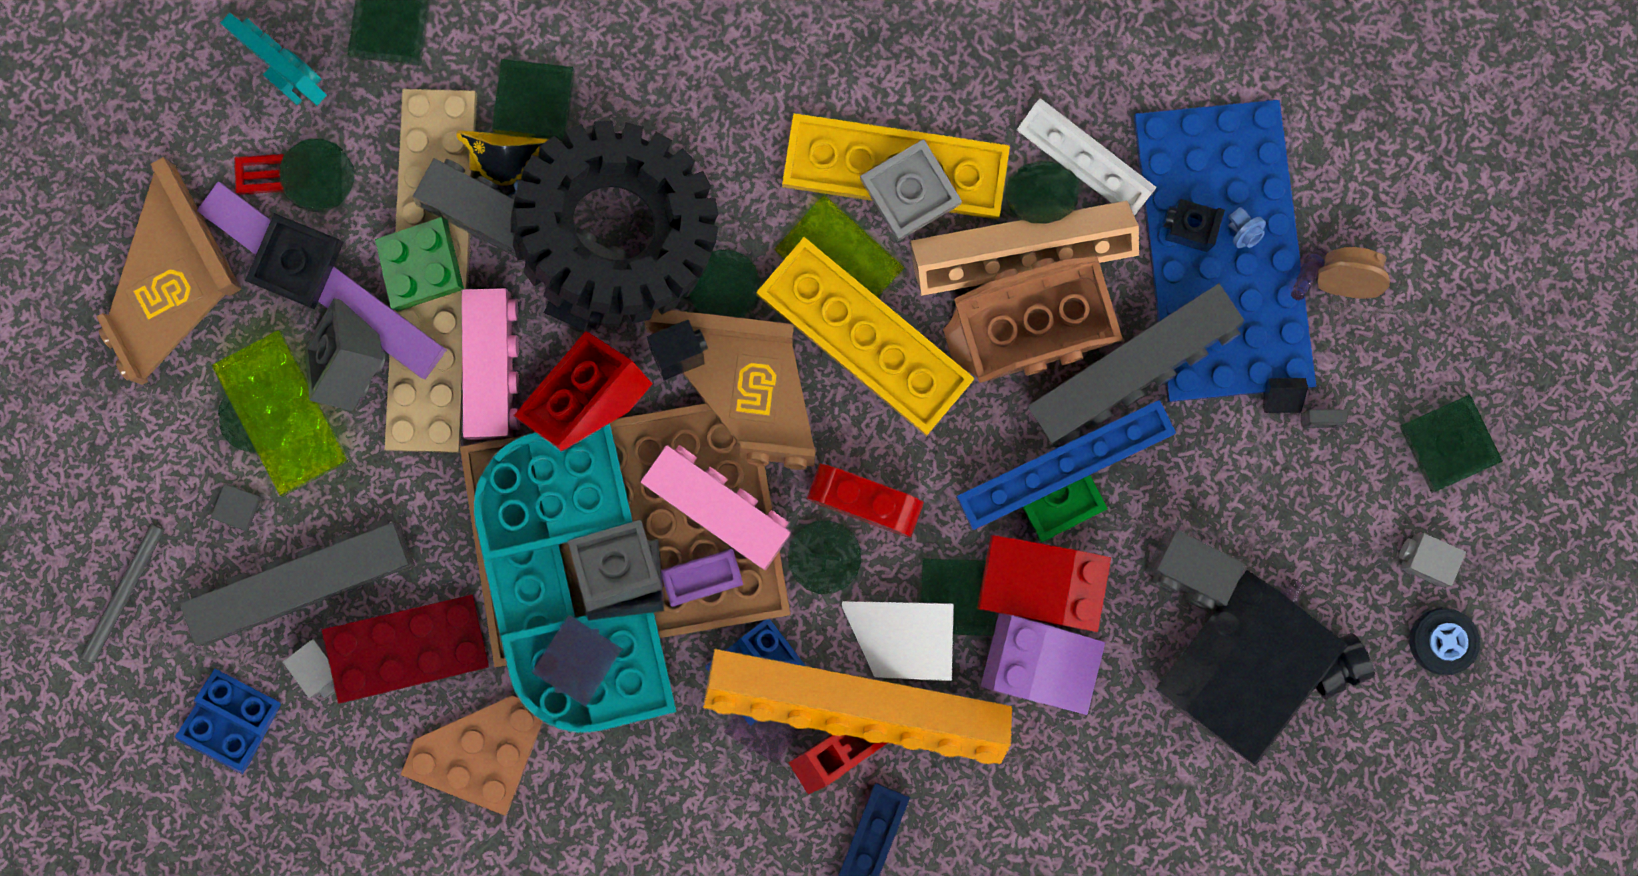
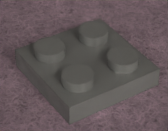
(614, 565)

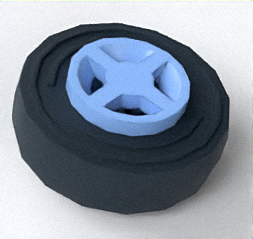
(1457, 637)

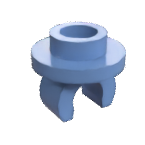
(1246, 231)

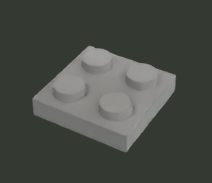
(910, 190)

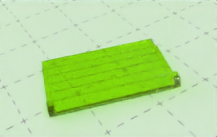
(845, 244)

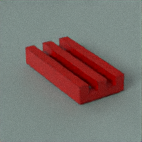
(240, 175)

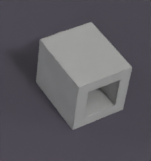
(1431, 559)
(312, 669)

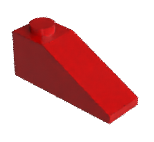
(830, 760)

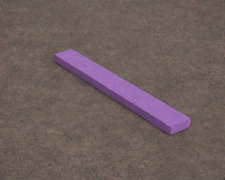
(397, 334)

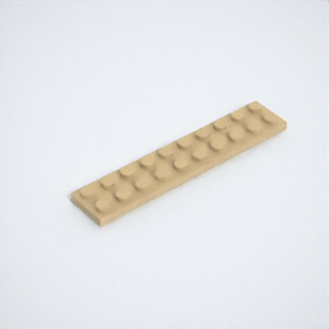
(428, 411)

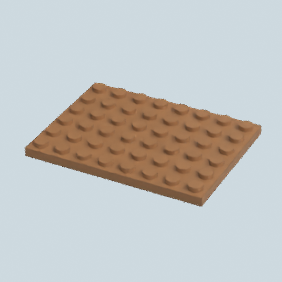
(681, 539)

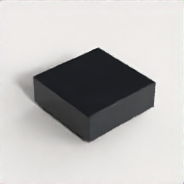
(1285, 395)

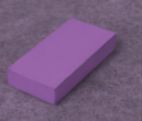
(702, 577)

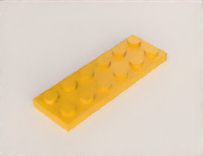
(834, 153)
(865, 336)

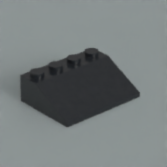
(1251, 668)

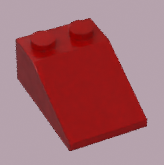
(583, 393)
(1044, 583)

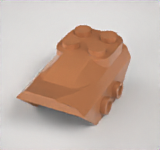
(1032, 319)

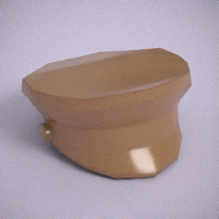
(1354, 273)

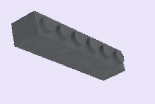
(481, 208)
(1136, 365)
(296, 584)

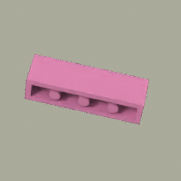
(488, 364)
(716, 507)

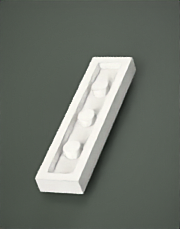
(1085, 156)

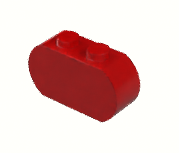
(865, 500)

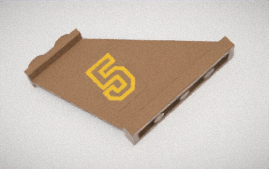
(167, 280)
(750, 385)

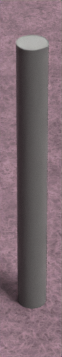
(122, 593)

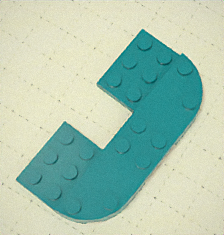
(522, 512)

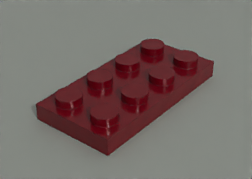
(404, 649)

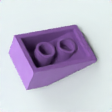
(1042, 664)

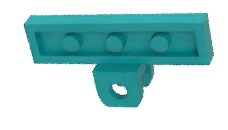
(284, 68)

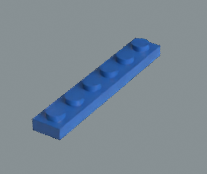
(1066, 465)

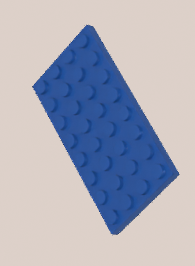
(1228, 162)

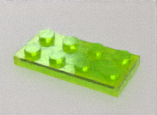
(278, 415)

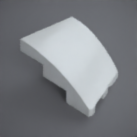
(904, 638)

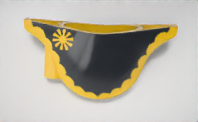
(496, 158)

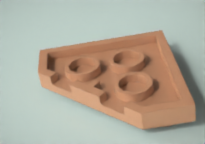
(478, 754)

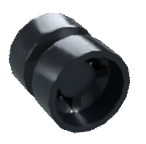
(1351, 667)

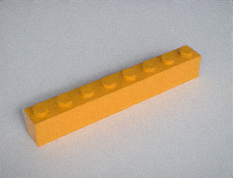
(858, 707)

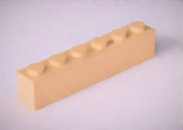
(980, 253)

